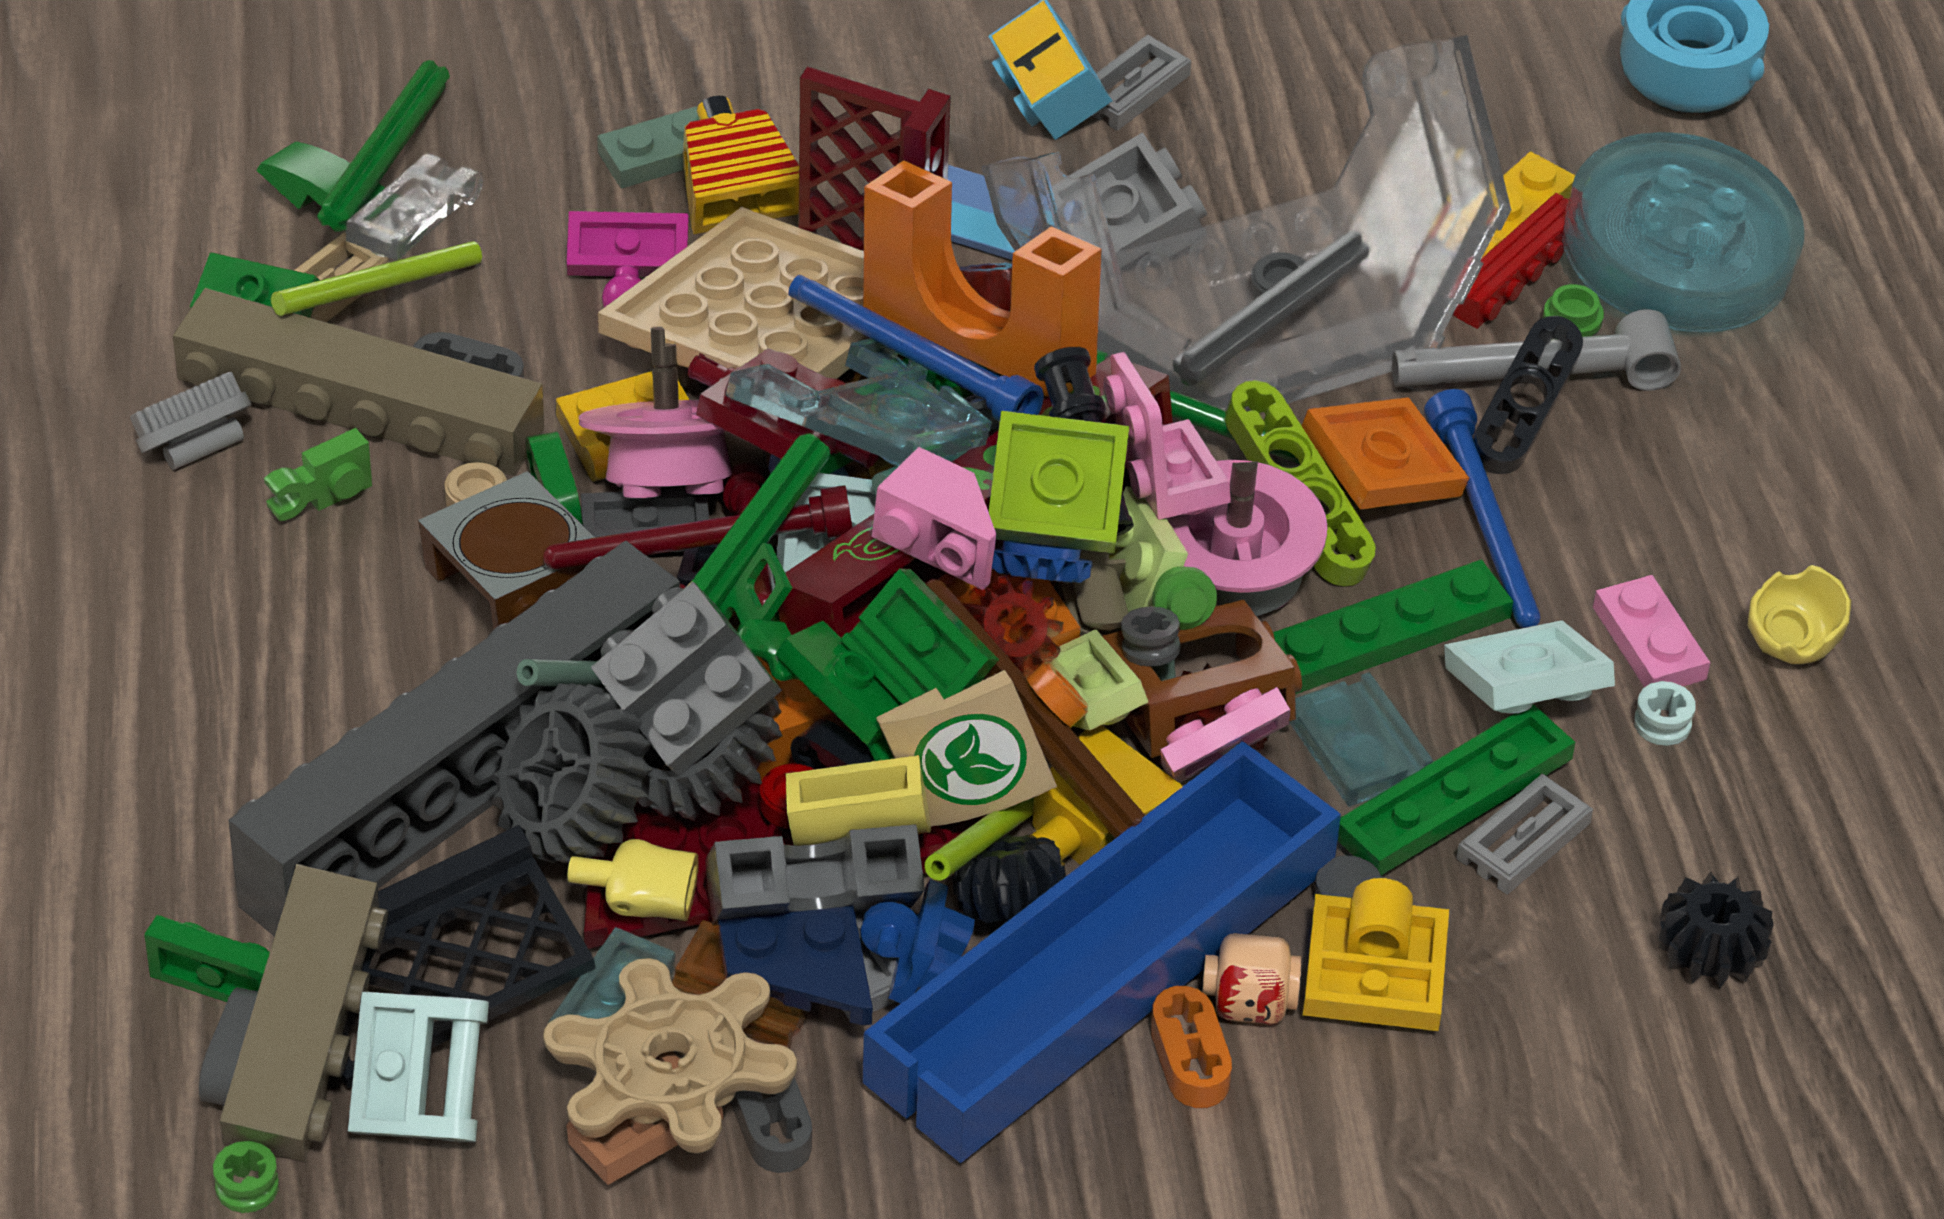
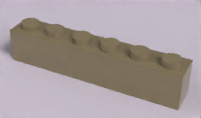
(360, 381)

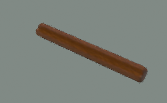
(1056, 739)

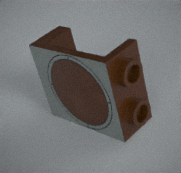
(501, 542)

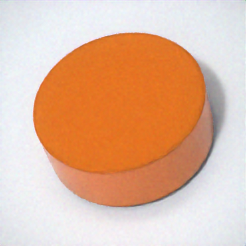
(1058, 694)

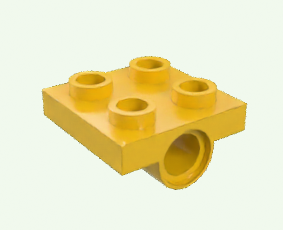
(1377, 958)

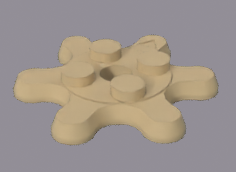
(662, 1020)

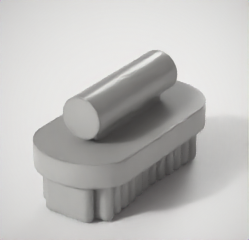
(193, 421)

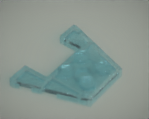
(881, 414)

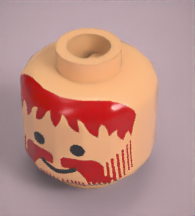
(1253, 979)

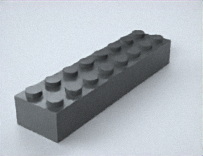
(430, 755)

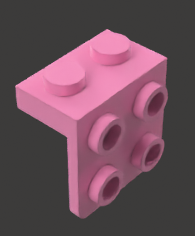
(1163, 462)

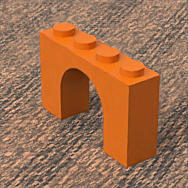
(920, 286)

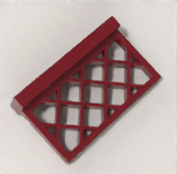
(921, 140)

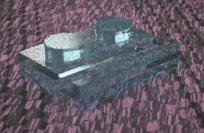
(1358, 738)

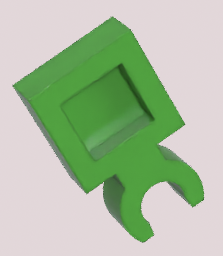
(328, 475)

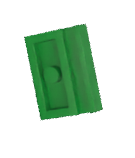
(918, 641)

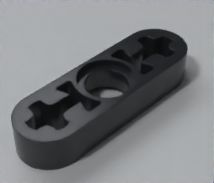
(1526, 369)

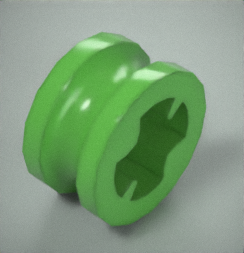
(252, 1192)

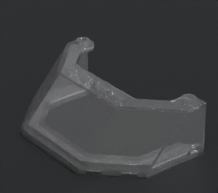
(1415, 187)

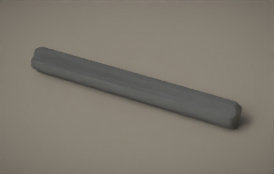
(1270, 308)

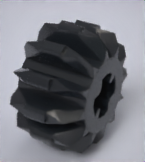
(1007, 877)
(1715, 929)

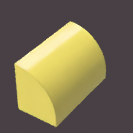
(856, 796)

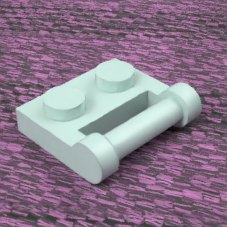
(395, 1064)

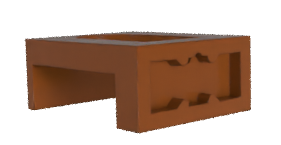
(1260, 666)

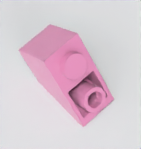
(937, 517)

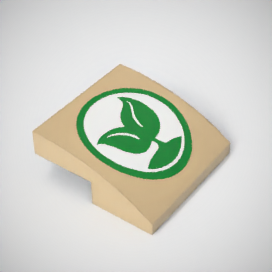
(971, 749)

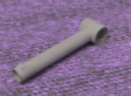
(1639, 346)

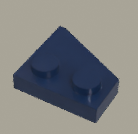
(802, 958)

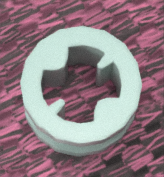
(1667, 697)

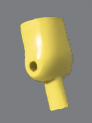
(642, 879)

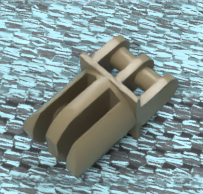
(1099, 599)

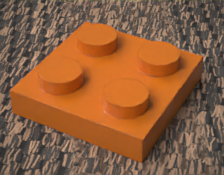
(1384, 453)

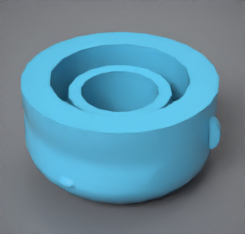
(1693, 51)

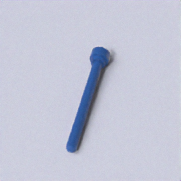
(1000, 393)
(1454, 421)

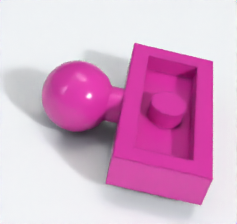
(623, 246)

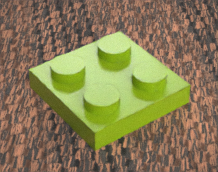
(1058, 481)

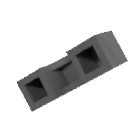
(776, 878)

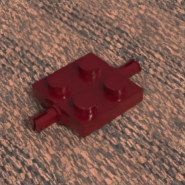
(755, 425)

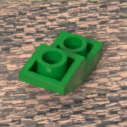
(305, 173)

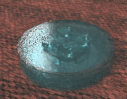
(1683, 231)

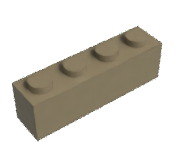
(302, 1013)

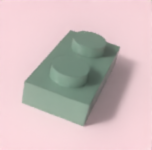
(646, 148)

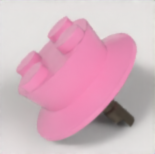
(661, 438)

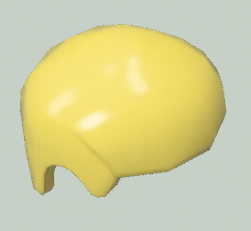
(1799, 615)

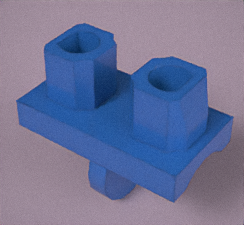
(920, 942)

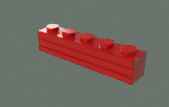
(1515, 262)

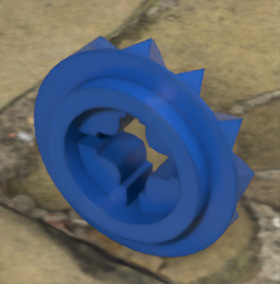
(1041, 562)

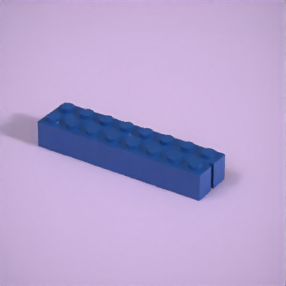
(1098, 951)

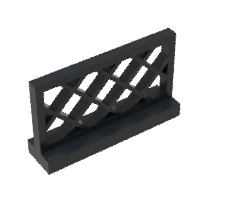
(459, 890)

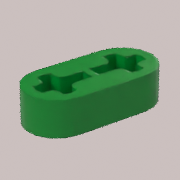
(552, 470)

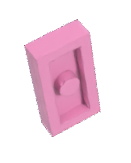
(1651, 633)
(1247, 720)

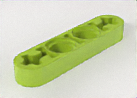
(1287, 434)

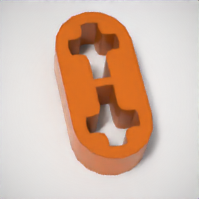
(1204, 1044)

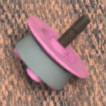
(1259, 540)

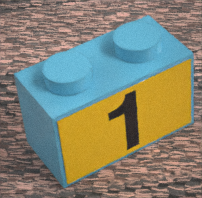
(1048, 69)

